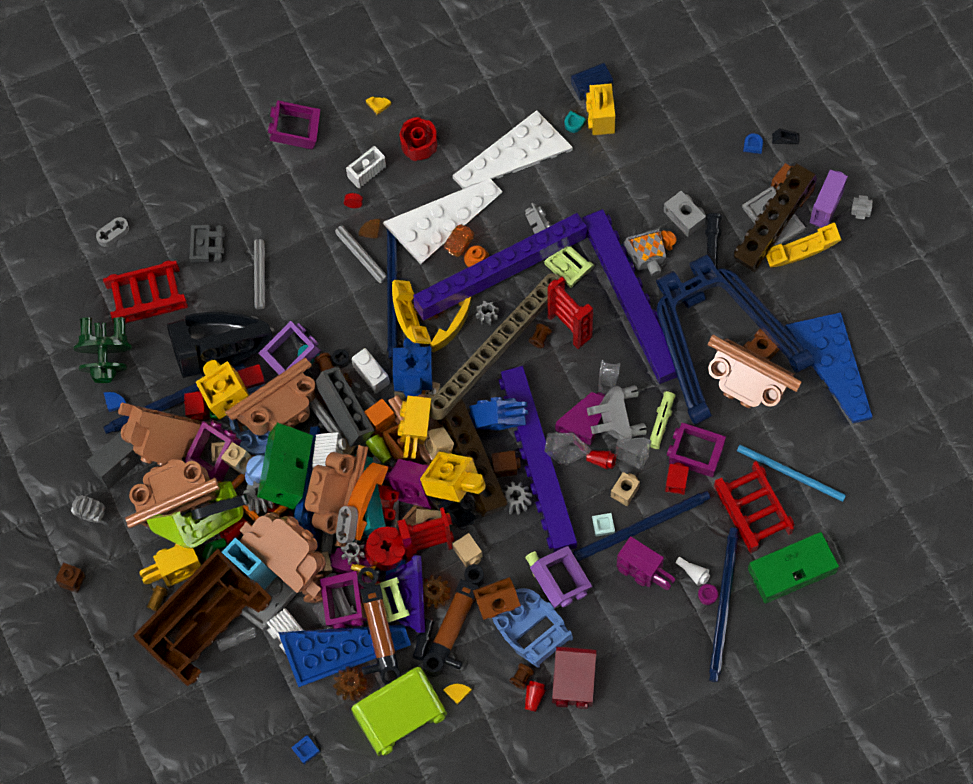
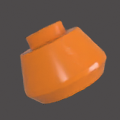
(474, 255)

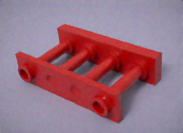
(157, 306)
(575, 317)
(743, 522)
(426, 534)

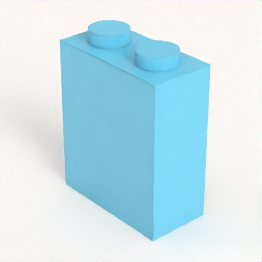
(249, 563)

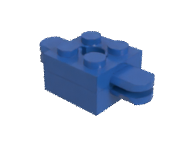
(412, 368)
(498, 414)

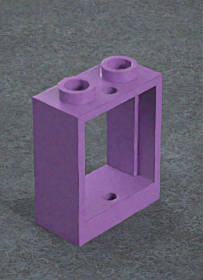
(828, 198)
(309, 353)
(548, 584)

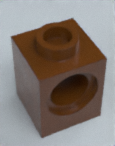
(505, 464)
(70, 577)

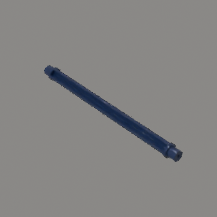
(391, 275)
(159, 405)
(640, 526)
(723, 608)

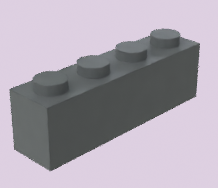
(344, 406)

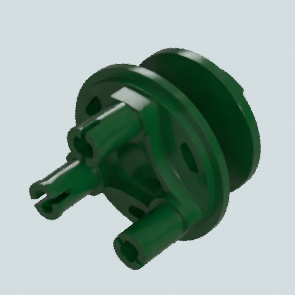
(100, 344)

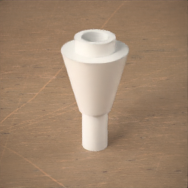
(697, 573)

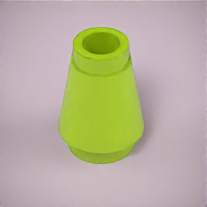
(378, 448)

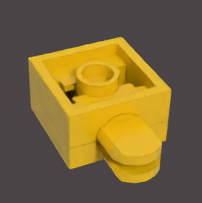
(600, 109)
(221, 387)
(414, 423)
(451, 477)
(172, 565)

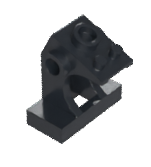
(458, 511)

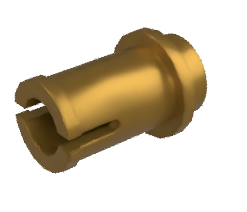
(157, 598)

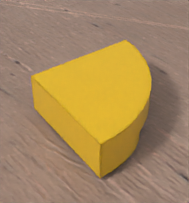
(378, 104)
(457, 692)

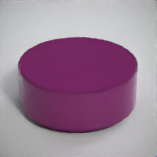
(707, 594)

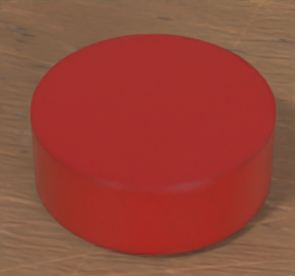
(353, 200)

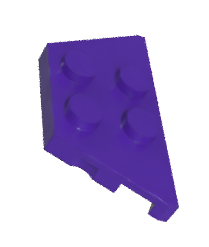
(411, 590)

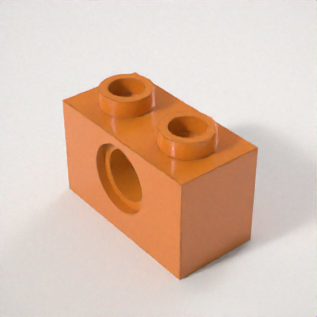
(380, 417)

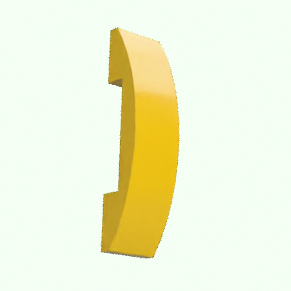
(804, 247)
(407, 318)
(443, 337)

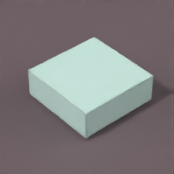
(603, 524)

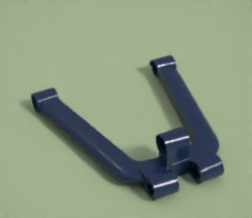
(691, 294)

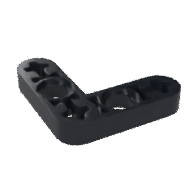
(209, 509)

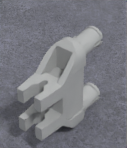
(615, 415)

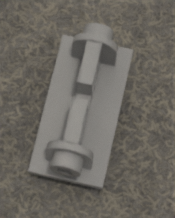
(537, 216)

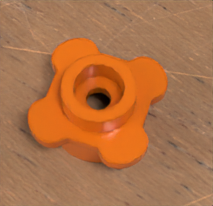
(668, 239)

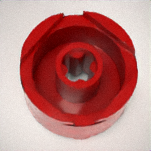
(418, 138)
(377, 556)

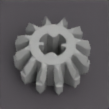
(522, 495)
(256, 502)
(88, 509)

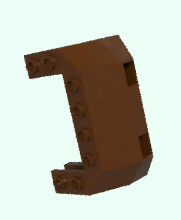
(198, 614)

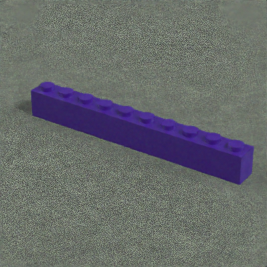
(499, 266)
(630, 294)
(539, 464)

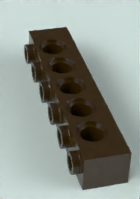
(753, 259)
(474, 448)

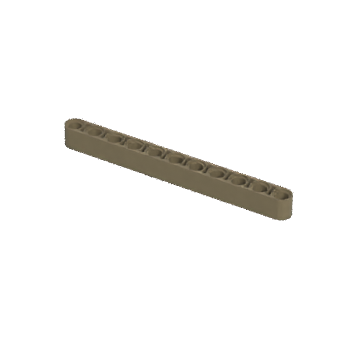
(491, 351)

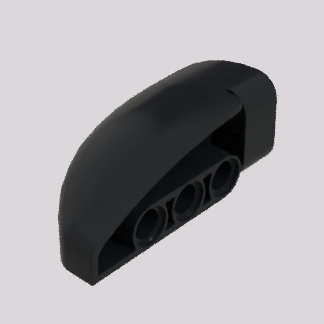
(216, 337)

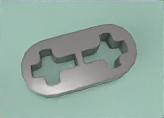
(112, 231)
(347, 524)

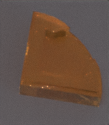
(370, 229)

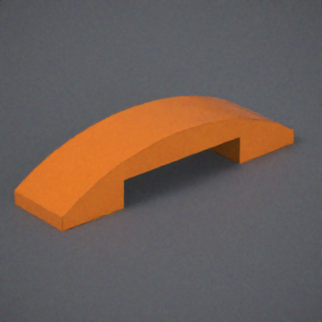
(363, 492)

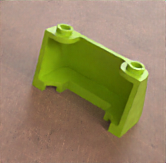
(190, 532)
(398, 710)

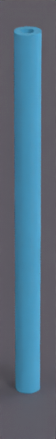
(790, 472)

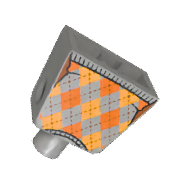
(646, 251)

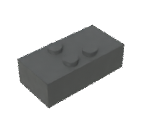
(113, 461)

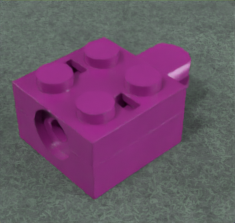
(406, 480)
(643, 565)

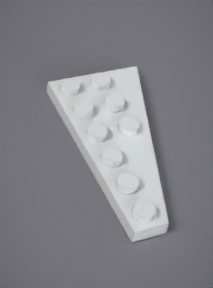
(518, 149)
(429, 226)

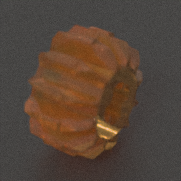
(459, 240)
(441, 590)
(347, 690)

